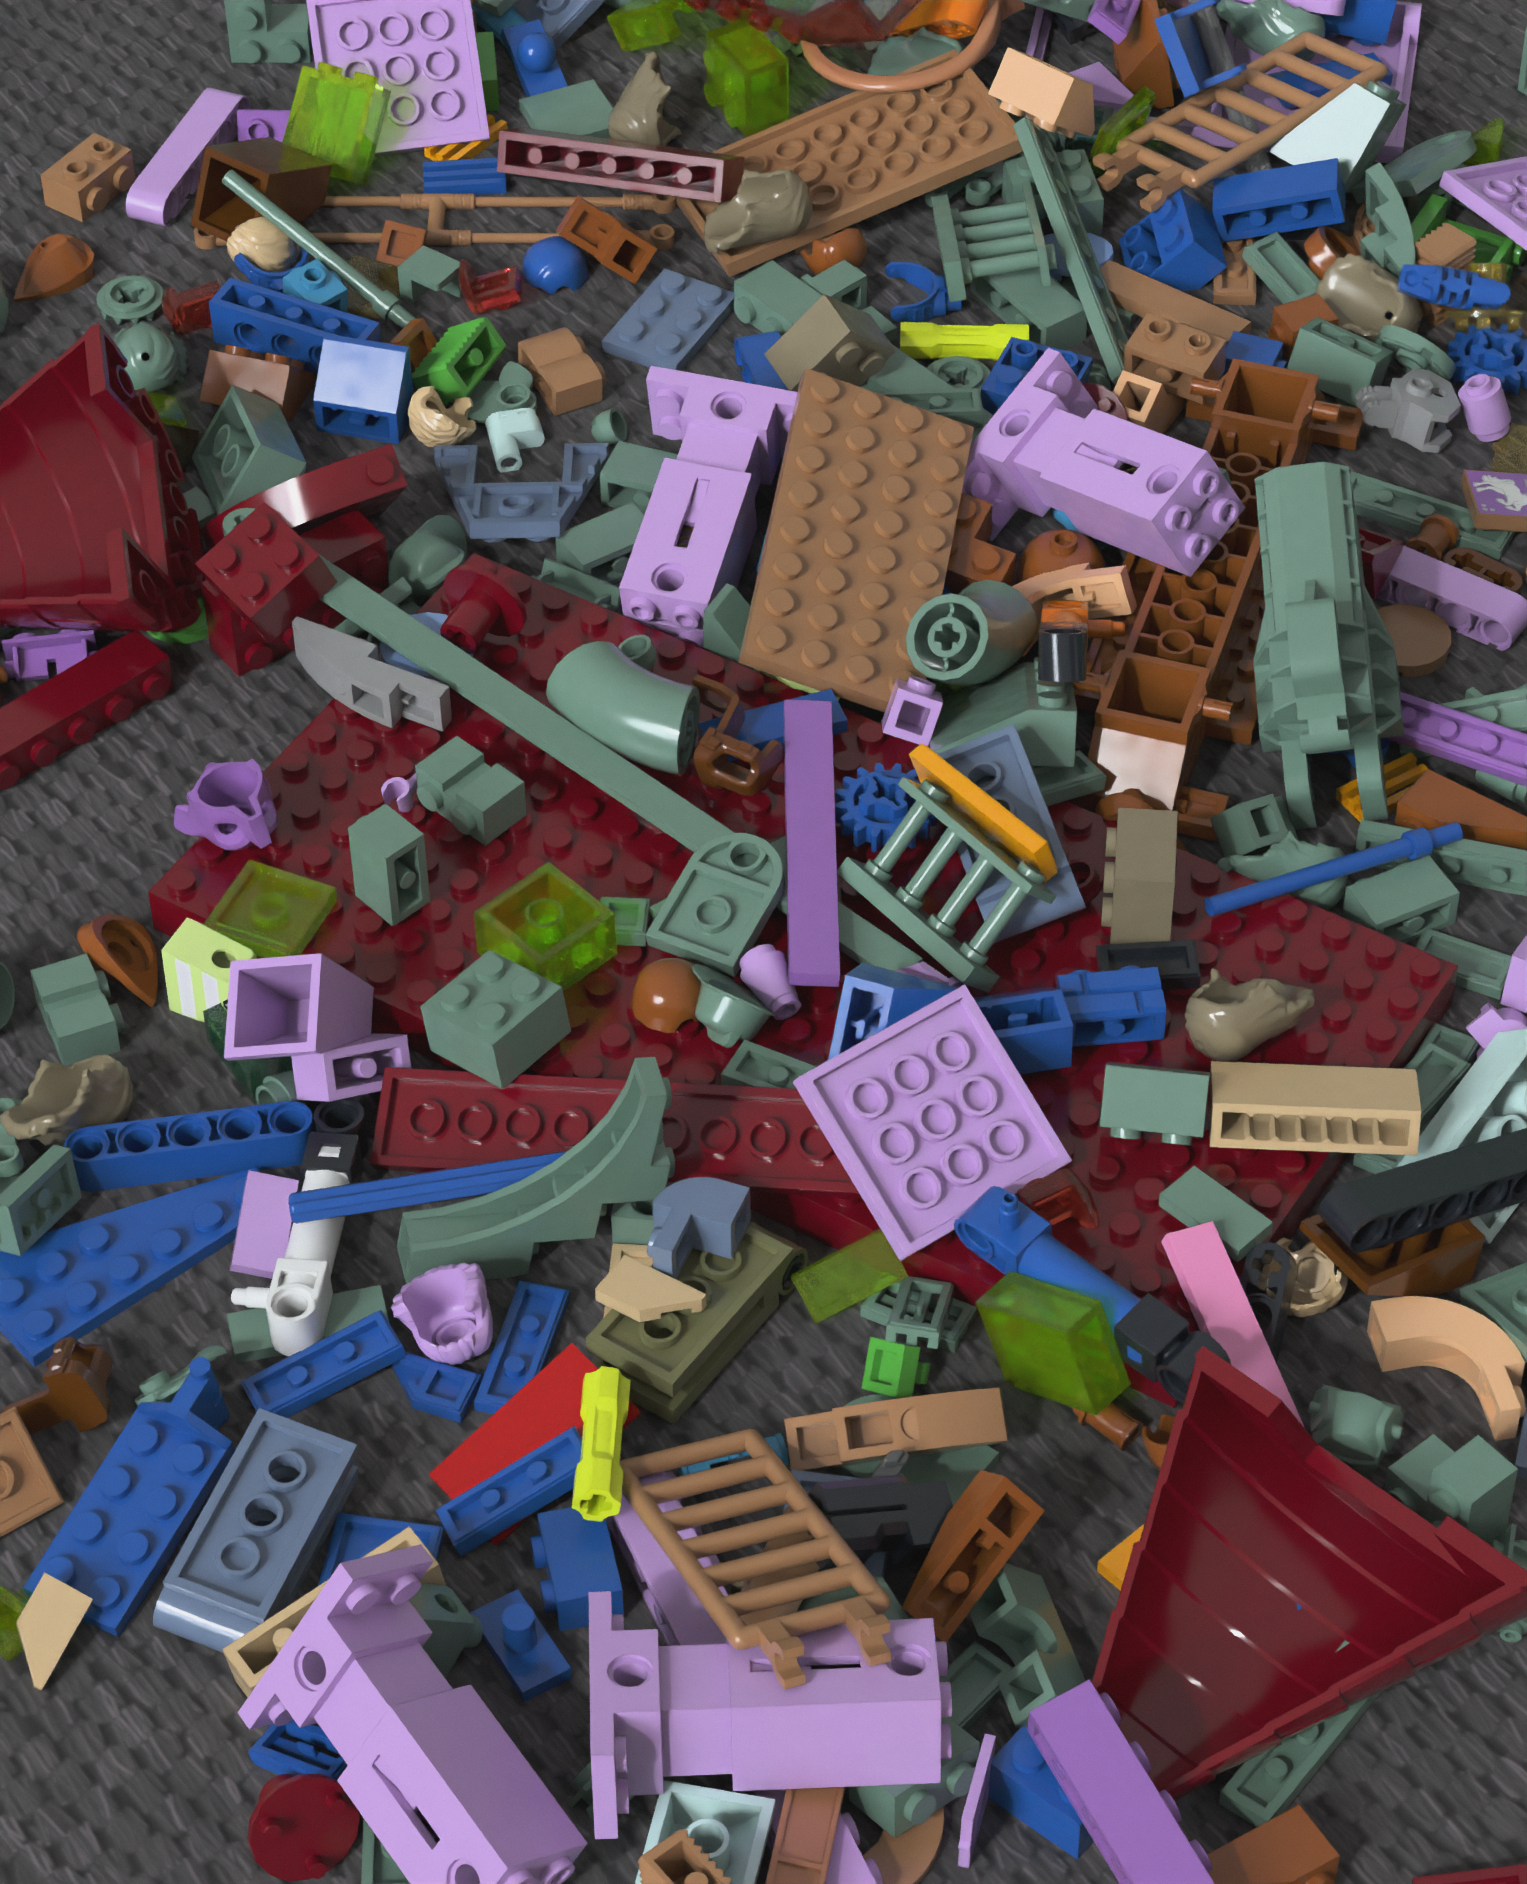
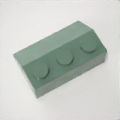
(246, 450)

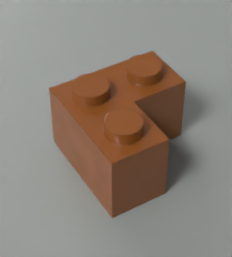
(970, 554)

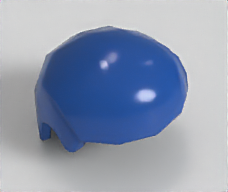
(555, 264)

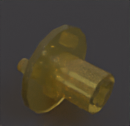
(1494, 271)

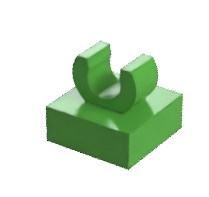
(893, 1368)

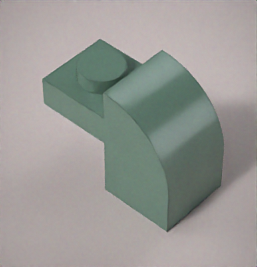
(1252, 826)

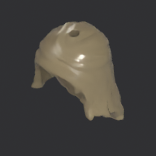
(641, 108)
(763, 210)
(1363, 294)
(1235, 1019)
(71, 1098)

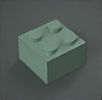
(496, 1019)

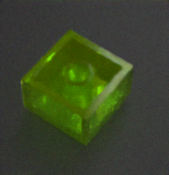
(746, 77)
(548, 927)

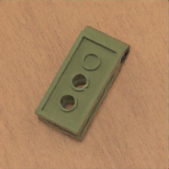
(684, 1351)

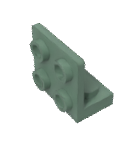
(36, 1199)

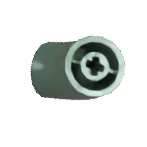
(971, 634)
(627, 706)

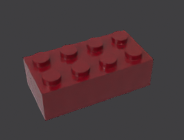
(346, 542)

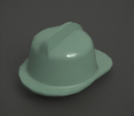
(428, 557)
(728, 1008)

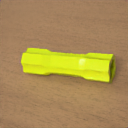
(936, 341)
(599, 1473)

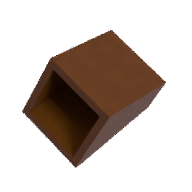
(275, 169)

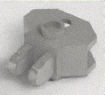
(1412, 409)

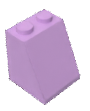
(294, 1007)

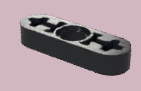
(1279, 1283)

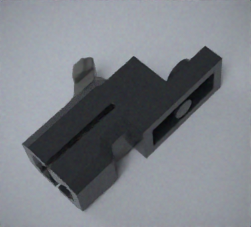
(885, 1513)

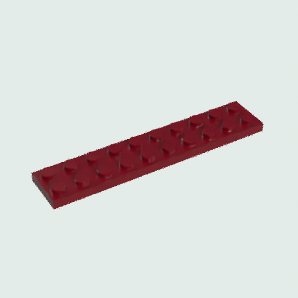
(715, 1131)

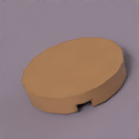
(1418, 636)

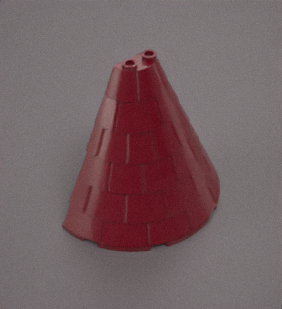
(93, 502)
(1239, 1531)

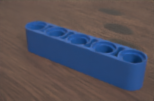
(190, 1145)

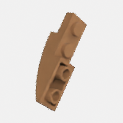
(909, 1424)

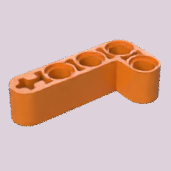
(944, 17)

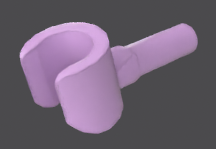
(402, 789)

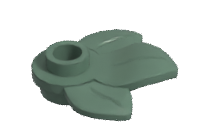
(508, 393)
(164, 1388)

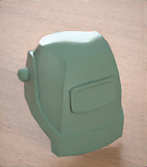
(1354, 1427)

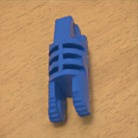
(1452, 287)

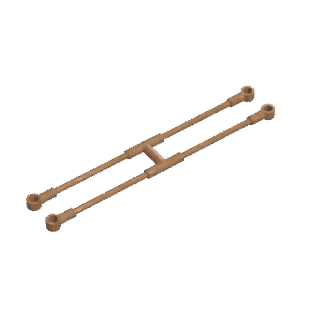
(660, 235)

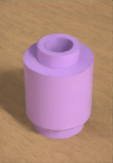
(1485, 407)

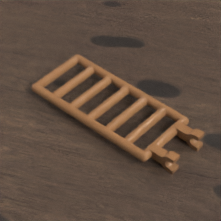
(1175, 175)
(777, 1635)

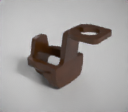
(715, 745)
(76, 1389)

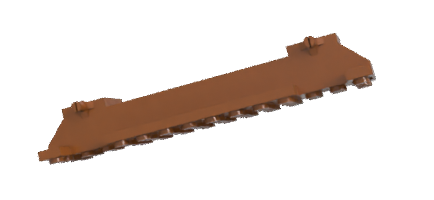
(1194, 638)

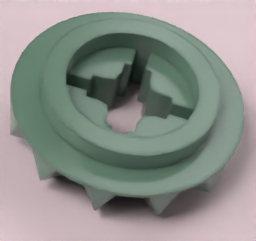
(134, 289)
(960, 368)

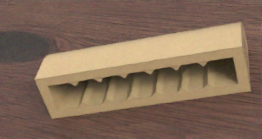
(1314, 1108)

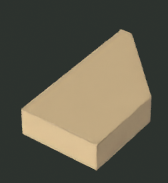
(646, 1292)
(49, 1624)

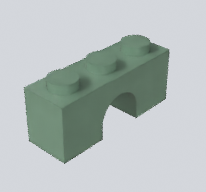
(1025, 1624)

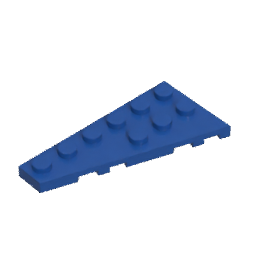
(111, 1261)

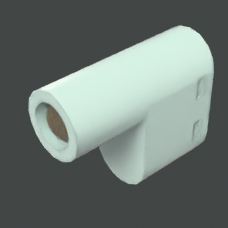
(510, 432)

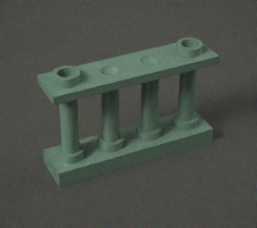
(990, 234)
(904, 904)

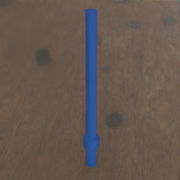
(1412, 845)

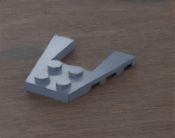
(518, 508)

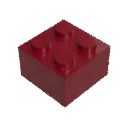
(266, 572)

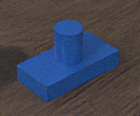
(522, 1646)

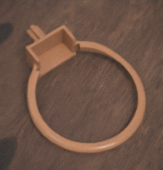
(977, 49)

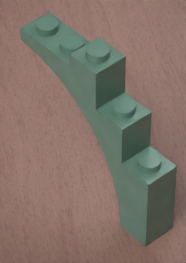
(563, 1201)

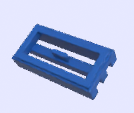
(464, 176)
(296, 1758)

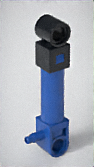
(1144, 1329)

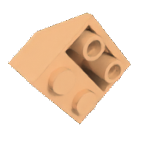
(1044, 94)

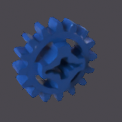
(1491, 353)
(880, 806)

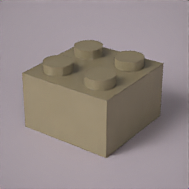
(833, 342)
(1140, 876)

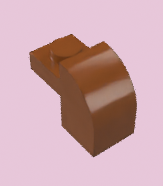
(607, 239)

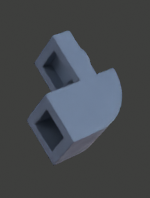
(700, 1216)

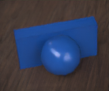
(533, 57)

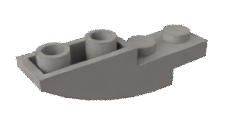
(355, 676)

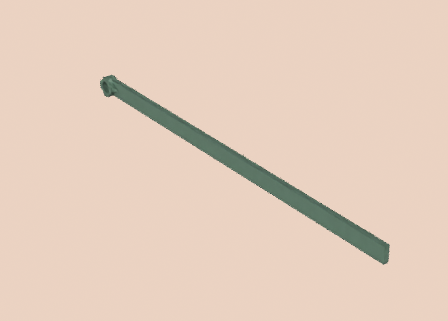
(567, 743)

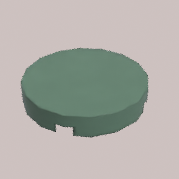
(1415, 351)

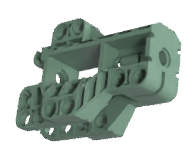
(1321, 648)

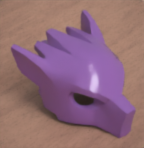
(230, 806)

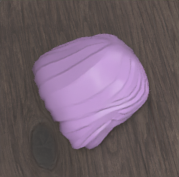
(447, 1312)

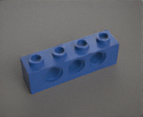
(281, 323)

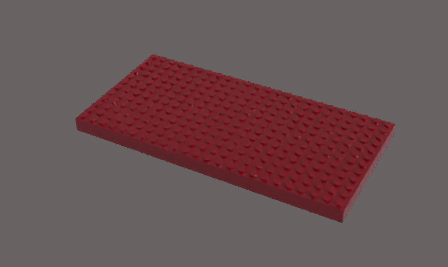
(1369, 989)

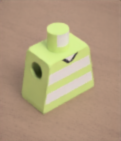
(199, 968)

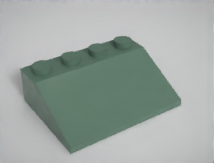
(1039, 709)

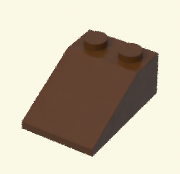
(1410, 1267)

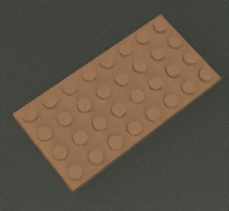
(870, 155)
(854, 539)

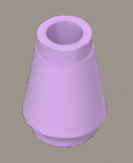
(767, 977)

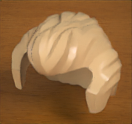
(263, 245)
(436, 424)
(1316, 1280)

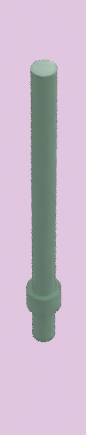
(382, 302)

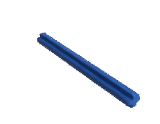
(413, 1188)

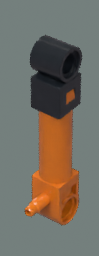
(1065, 639)

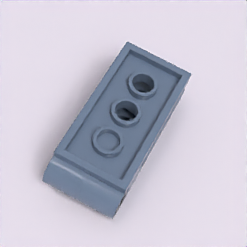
(1004, 772)
(257, 1531)

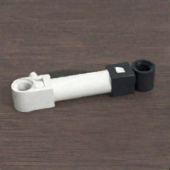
(301, 1281)

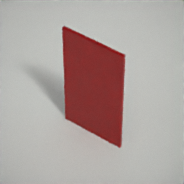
(527, 1421)

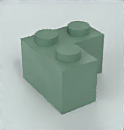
(268, 32)
(1078, 177)
(1466, 1485)

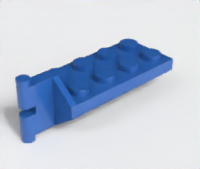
(141, 1501)

